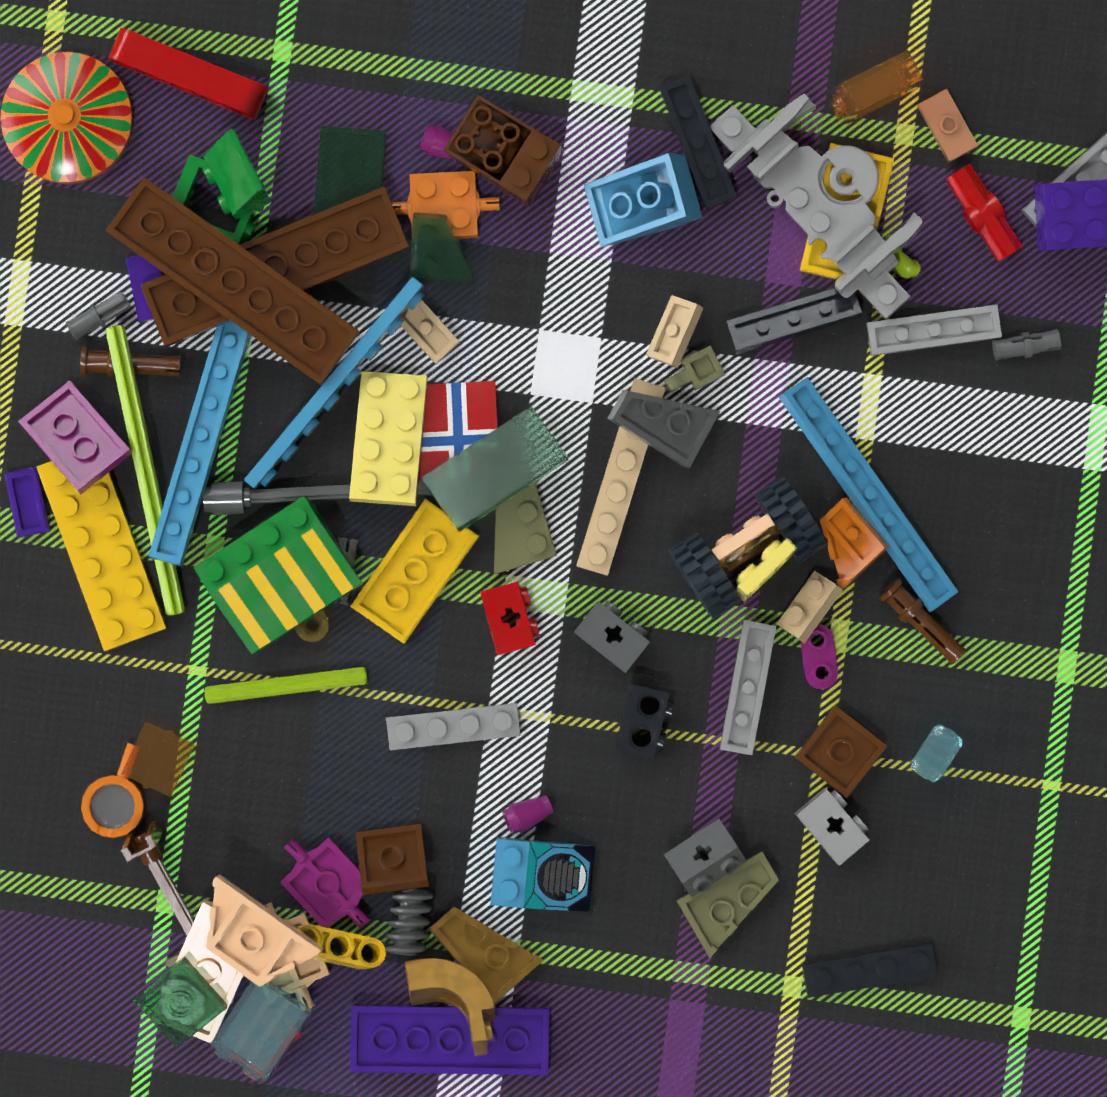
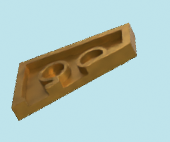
(484, 952)

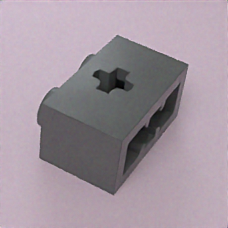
(593, 633)
(705, 858)

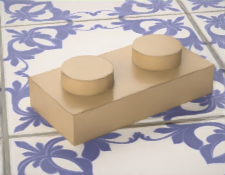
(674, 331)
(428, 332)
(809, 607)

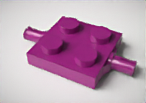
(325, 883)

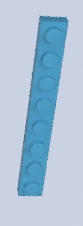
(327, 395)
(199, 444)
(868, 494)

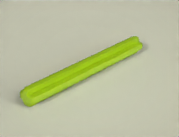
(285, 685)

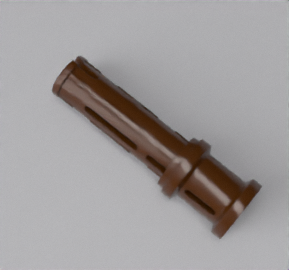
(100, 362)
(911, 611)

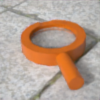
(113, 803)

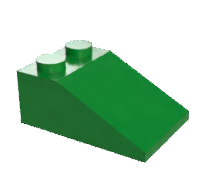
(235, 177)

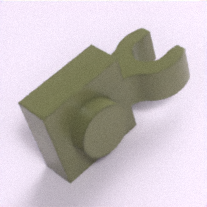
(698, 369)

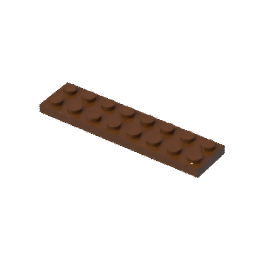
(302, 252)
(232, 281)

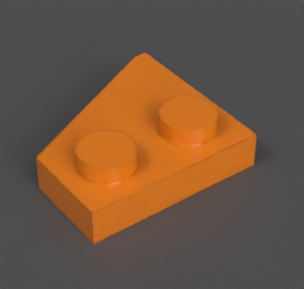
(851, 541)

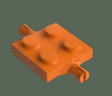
(449, 195)

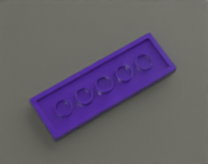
(441, 1042)

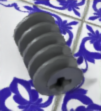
(409, 921)

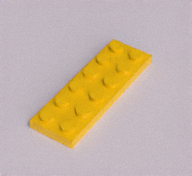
(104, 558)

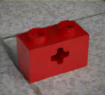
(495, 605)

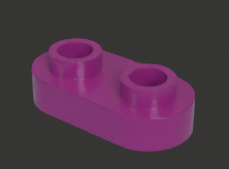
(820, 656)

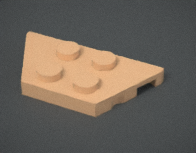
(253, 936)

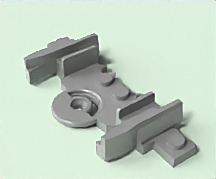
(797, 180)

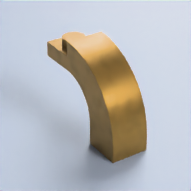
(453, 984)

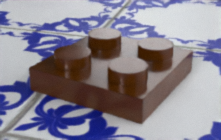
(840, 751)
(391, 859)

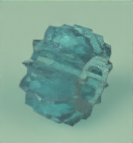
(936, 753)

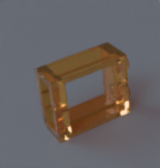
(876, 87)

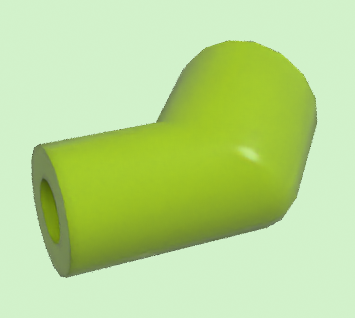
(906, 267)

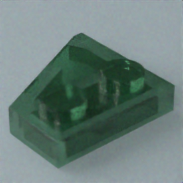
(436, 250)

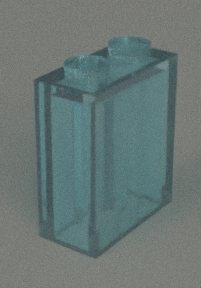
(260, 1029)

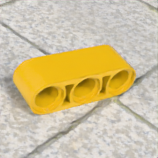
(350, 947)

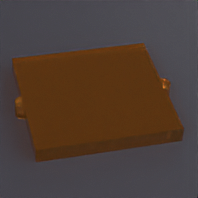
(157, 759)

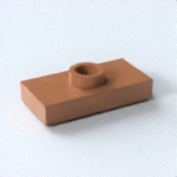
(947, 125)

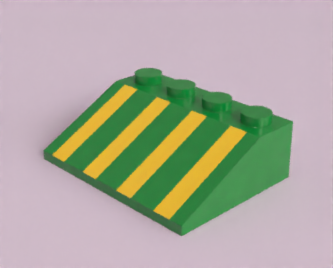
(278, 575)

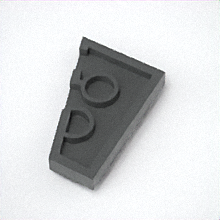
(664, 424)

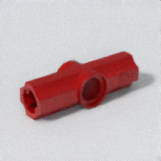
(983, 212)

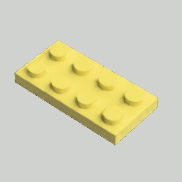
(388, 438)
(772, 560)

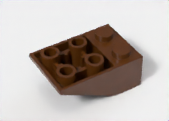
(504, 151)

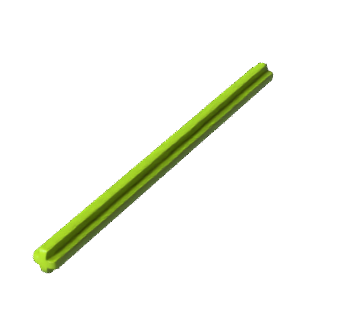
(142, 459)

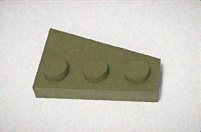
(521, 532)
(728, 901)

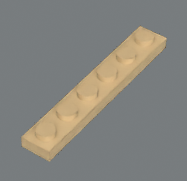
(615, 494)

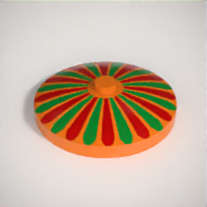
(66, 118)

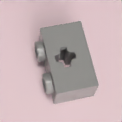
(814, 818)

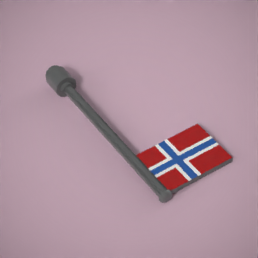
(453, 421)

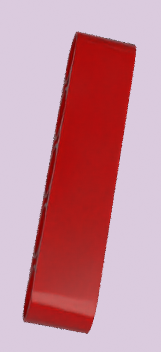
(188, 73)

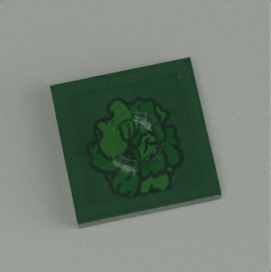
(180, 1002)

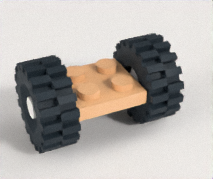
(783, 517)

